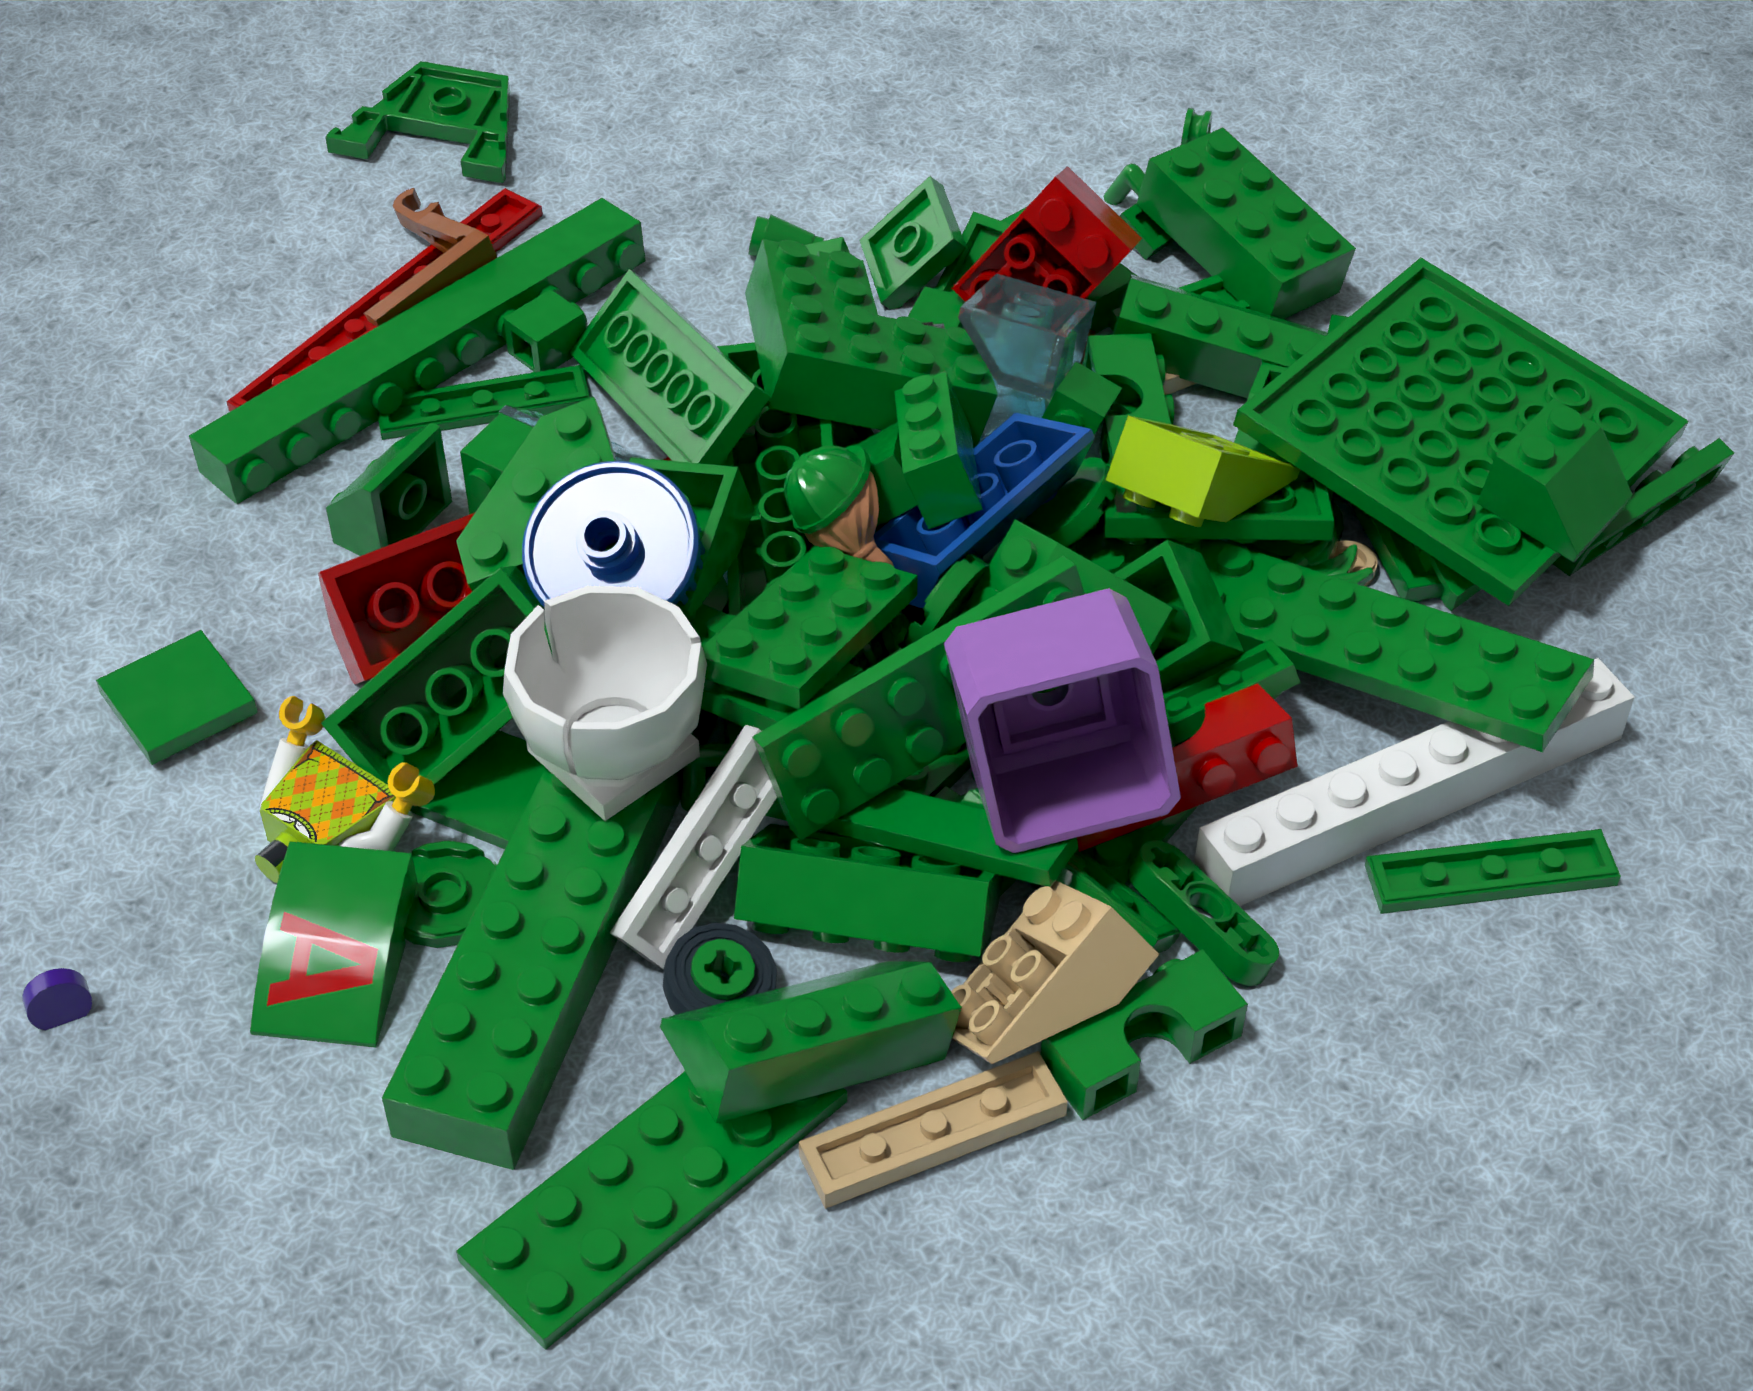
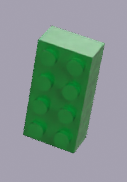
(1245, 225)

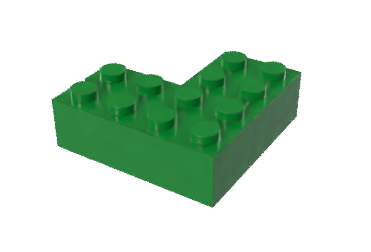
(833, 354)

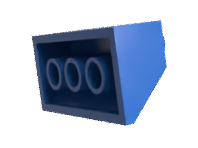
(1017, 473)

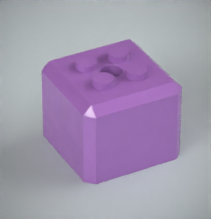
(1071, 756)

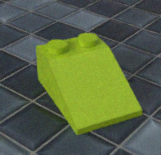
(1193, 471)

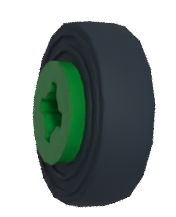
(695, 961)

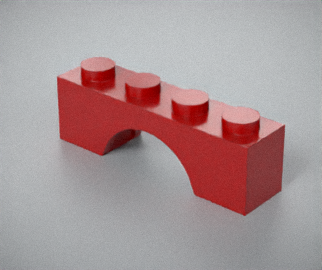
(1239, 744)

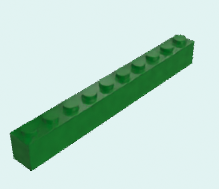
(411, 352)

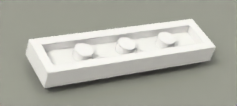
(698, 853)

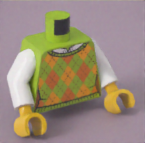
(327, 798)

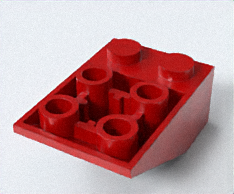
(1058, 242)

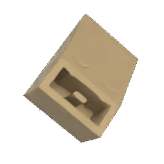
(1049, 973)

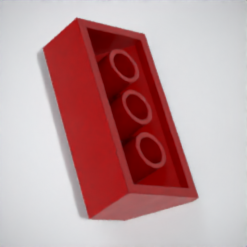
(393, 596)

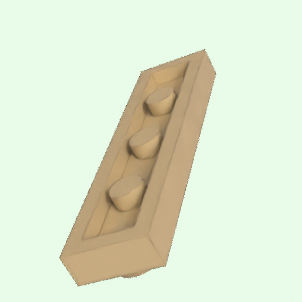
(932, 1129)

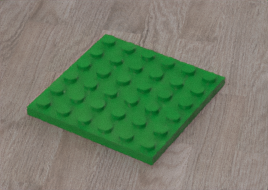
(1421, 399)

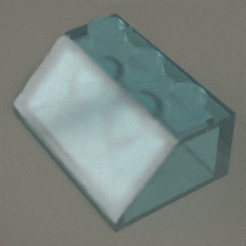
(1027, 334)

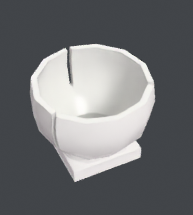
(613, 696)

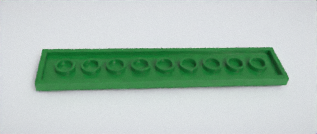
(1382, 641)

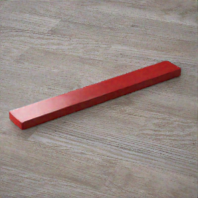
(499, 218)

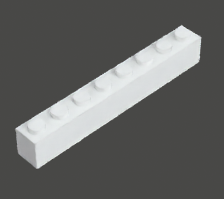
(1393, 794)

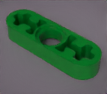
(1230, 939)

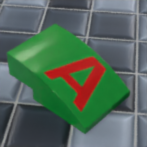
(333, 944)

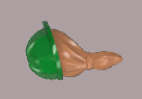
(836, 500)

